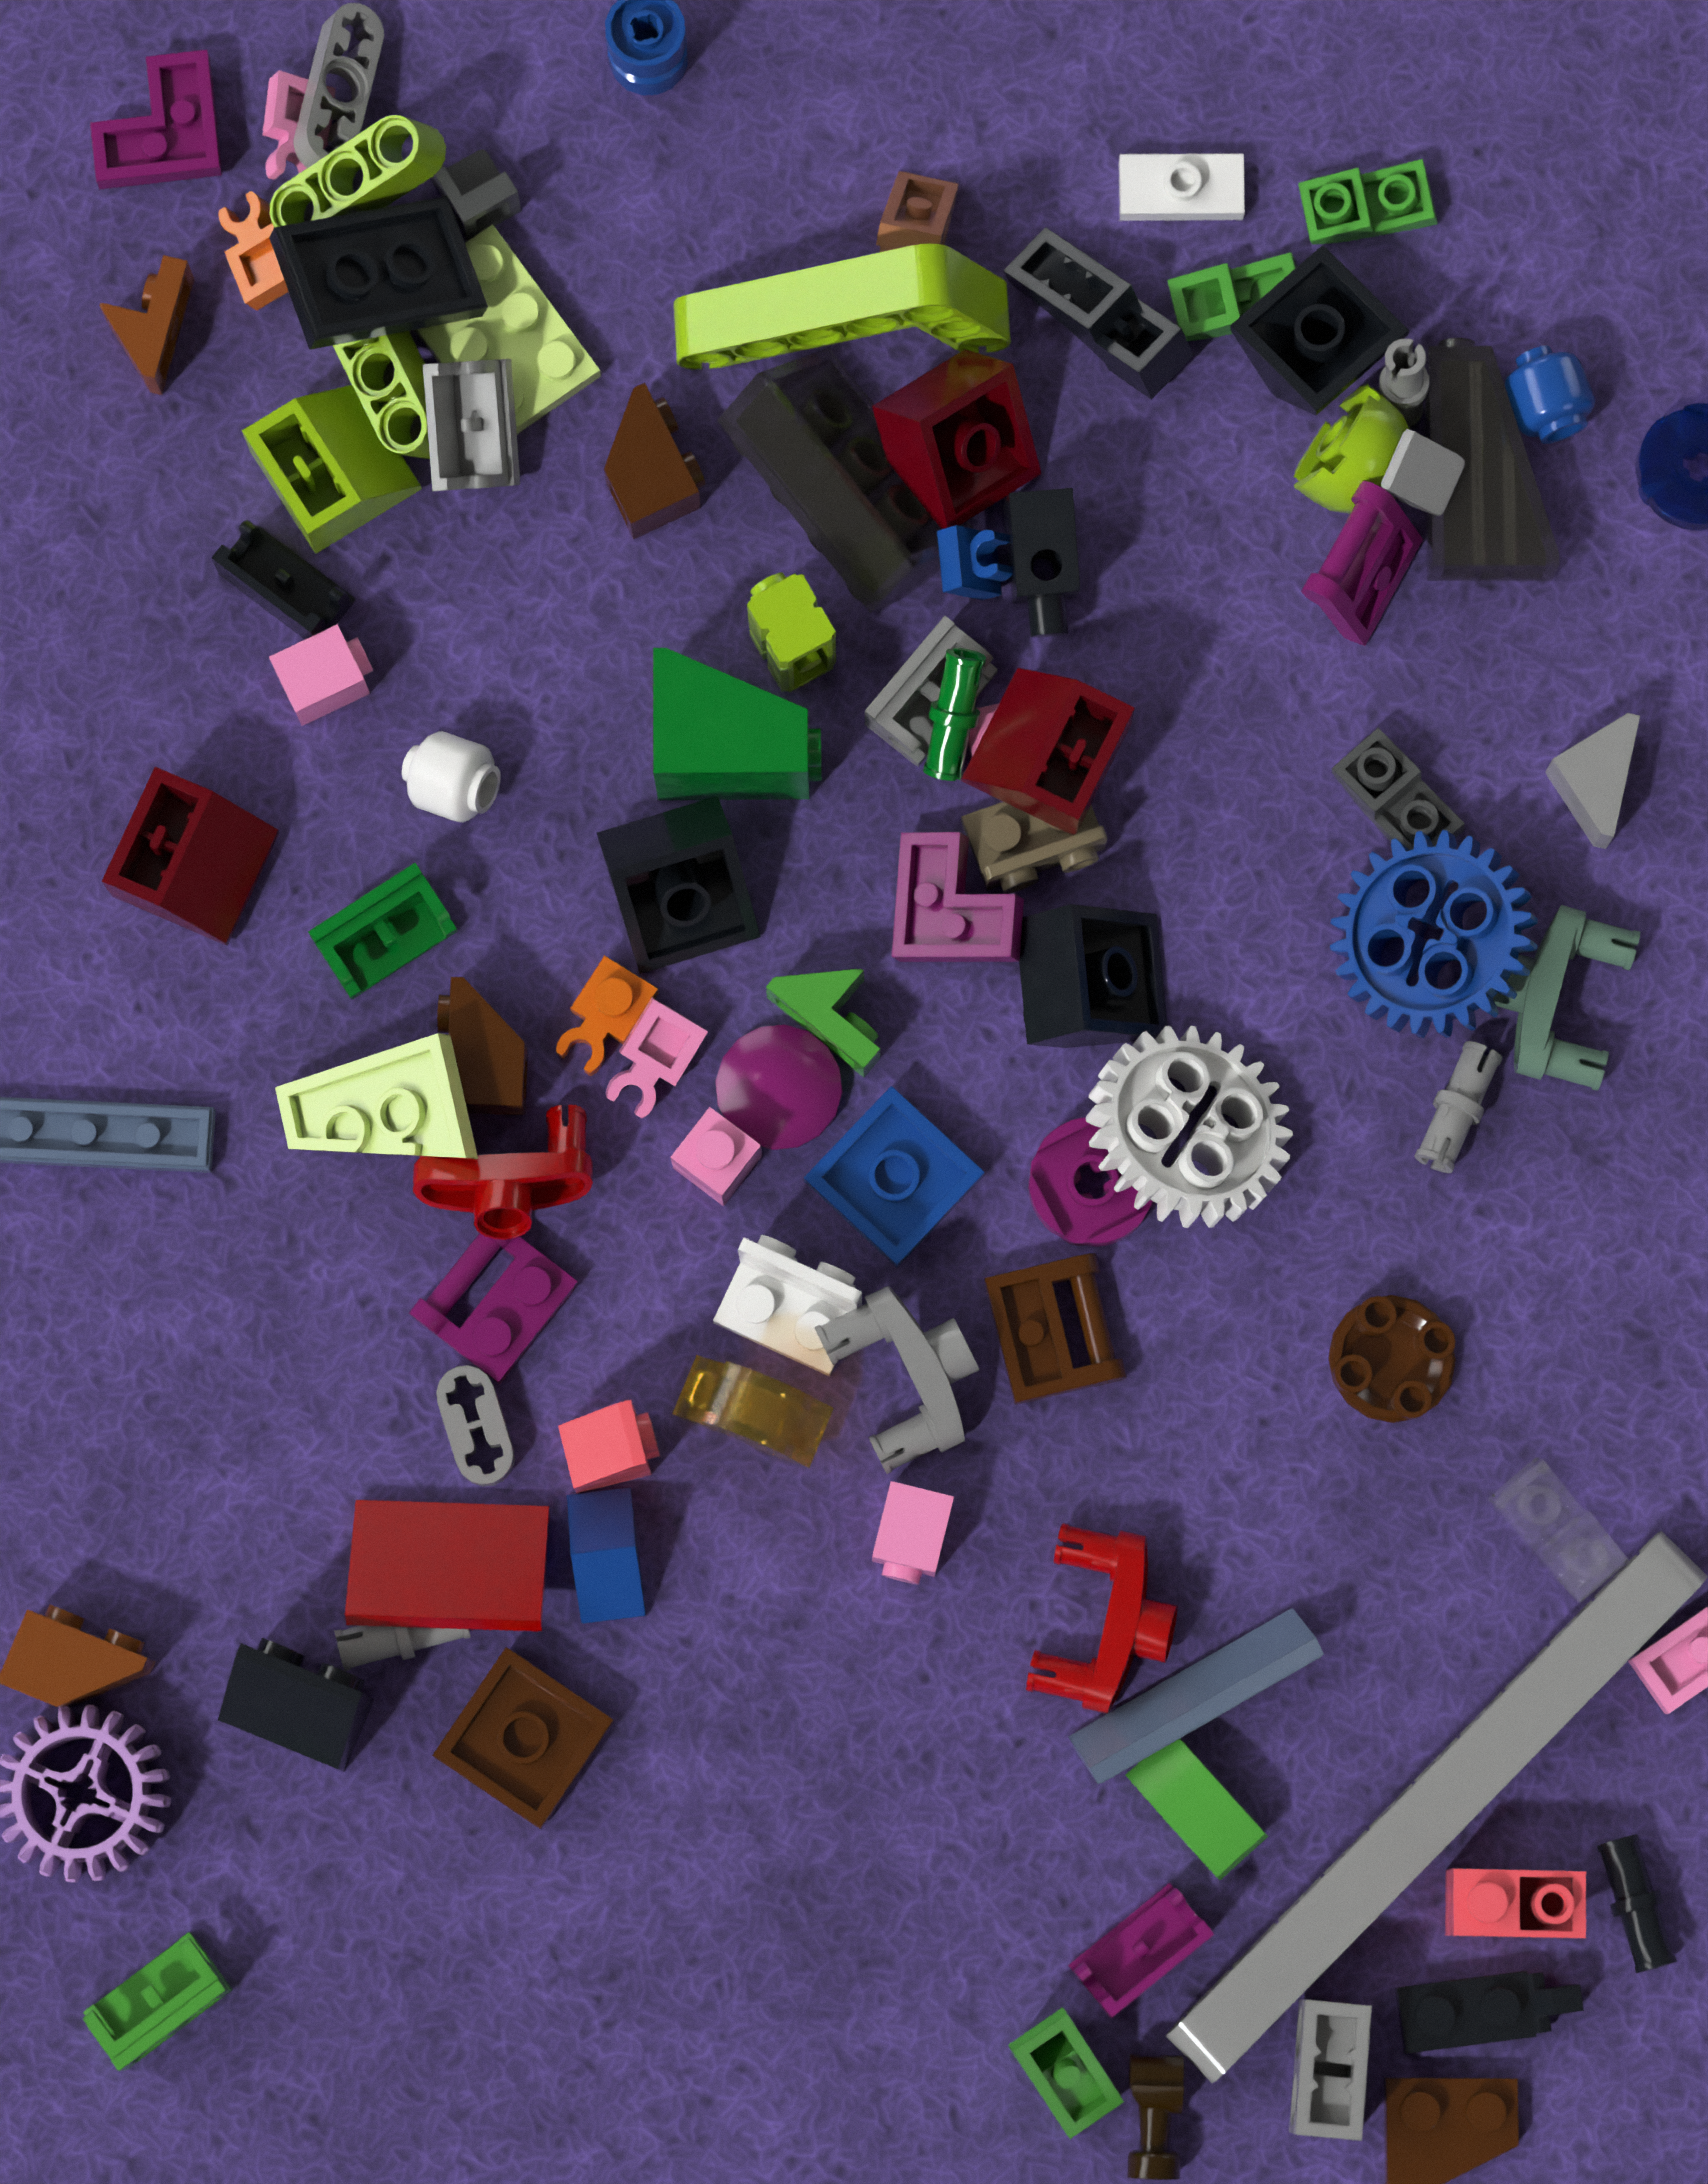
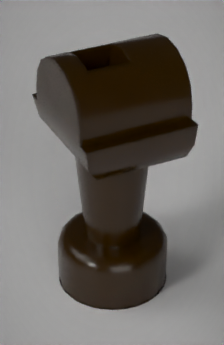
(1159, 2092)

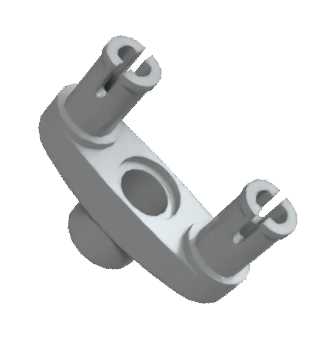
(932, 1361)

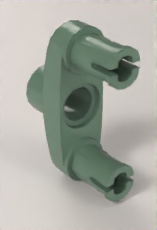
(1535, 1046)

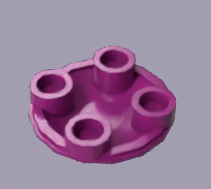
(779, 1086)

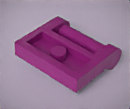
(1364, 563)
(509, 1313)

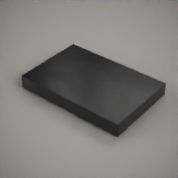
(378, 272)

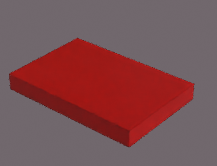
(448, 1565)

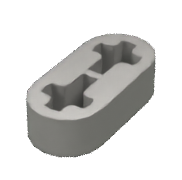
(460, 1431)

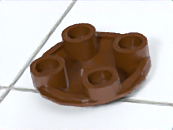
(1392, 1358)

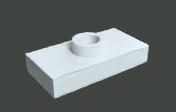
(1181, 187)

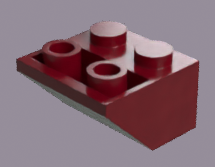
(1049, 747)
(190, 856)

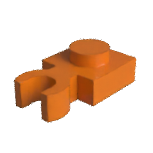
(253, 257)
(609, 1007)

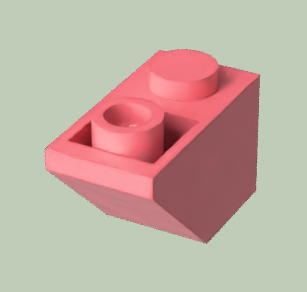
(608, 1446)
(1515, 1903)

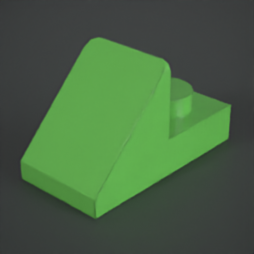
(814, 1005)
(1065, 2073)

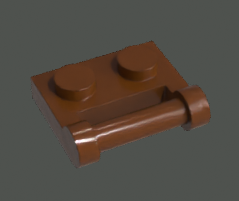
(1034, 1335)

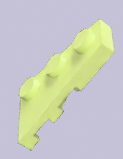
(383, 1104)

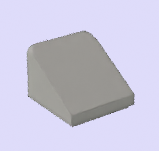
(1422, 473)

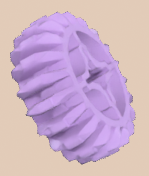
(94, 1766)

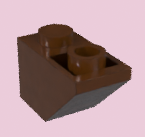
(646, 469)
(486, 1050)

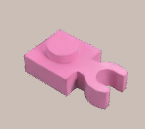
(281, 119)
(659, 1047)

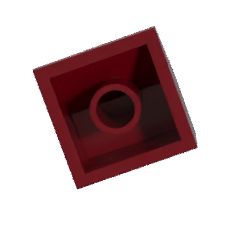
(959, 436)

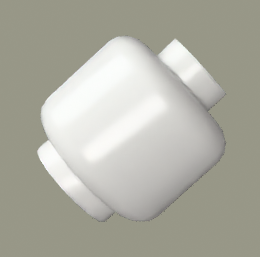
(451, 777)

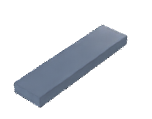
(106, 1134)
(1196, 1696)

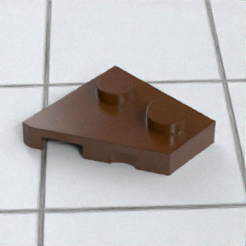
(1446, 2126)

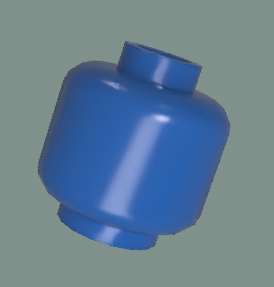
(1549, 394)

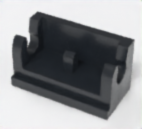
(281, 582)

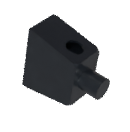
(1043, 527)

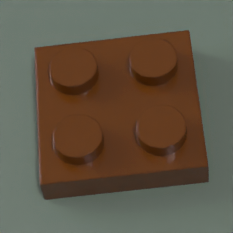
(523, 1738)

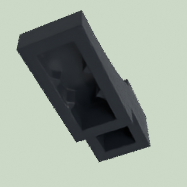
(1101, 312)

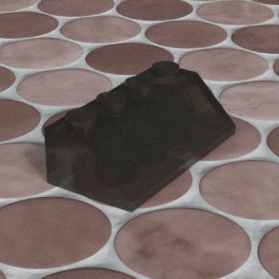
(824, 460)

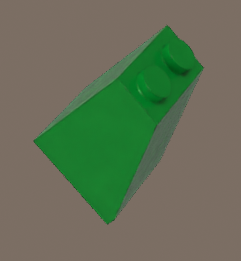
(727, 736)

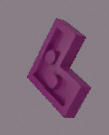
(175, 140)
(936, 916)

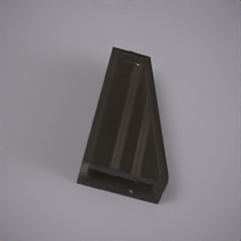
(1496, 513)

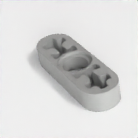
(356, 69)

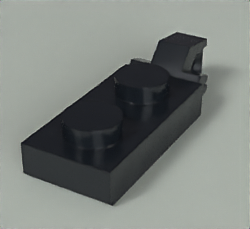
(1480, 2010)

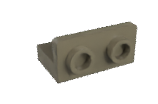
(1017, 846)

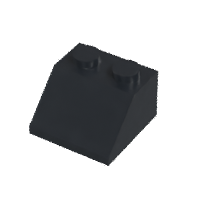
(679, 884)
(1091, 976)

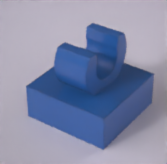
(971, 562)

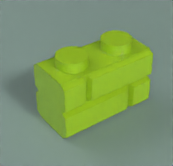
(791, 630)

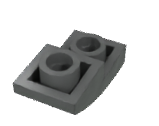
(1392, 792)

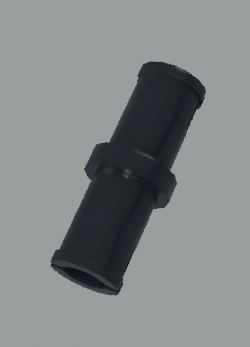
(1636, 1903)

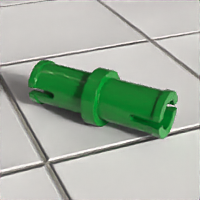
(954, 714)

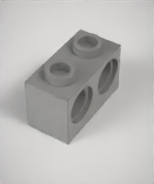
(1330, 2069)

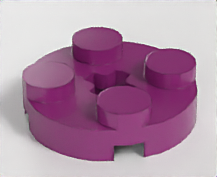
(1058, 1204)

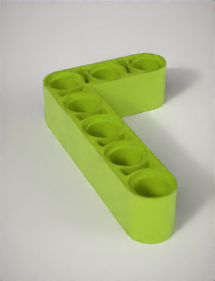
(384, 181)
(844, 302)

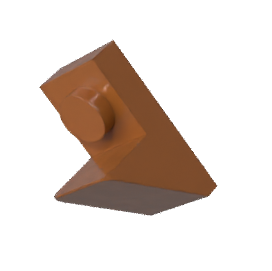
(153, 335)

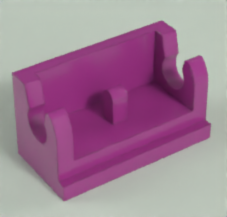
(1140, 1950)

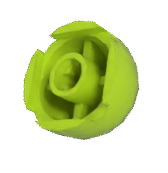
(1351, 450)

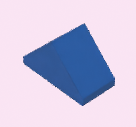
(605, 1555)

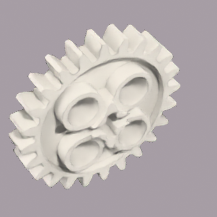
(1139, 1091)

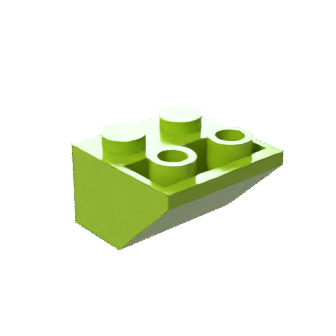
(328, 464)

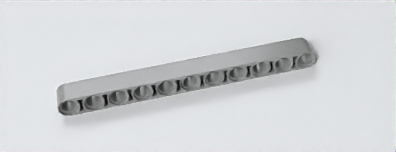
(1436, 1807)

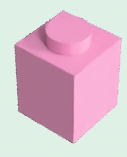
(322, 673)
(716, 1156)
(911, 1532)

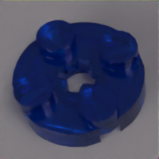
(1660, 469)

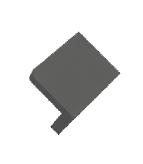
(477, 193)

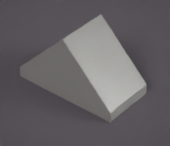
(1594, 777)

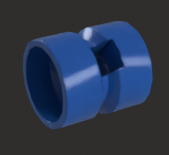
(646, 45)

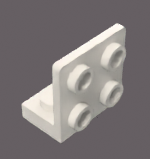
(782, 1301)

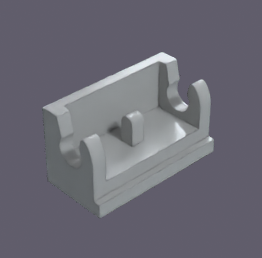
(471, 424)
(904, 704)

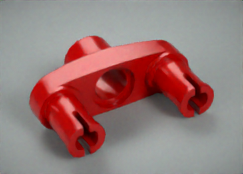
(511, 1185)
(1131, 1624)

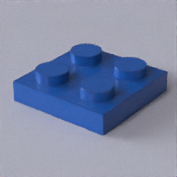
(894, 1176)

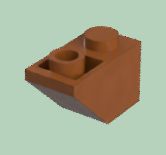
(67, 1665)

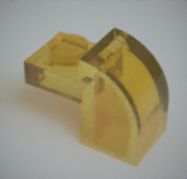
(753, 1409)

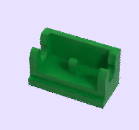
(383, 931)

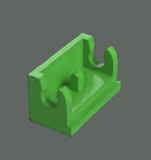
(156, 2002)

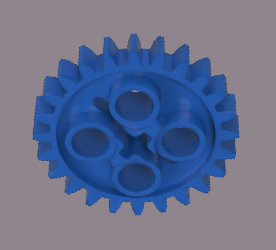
(1485, 953)

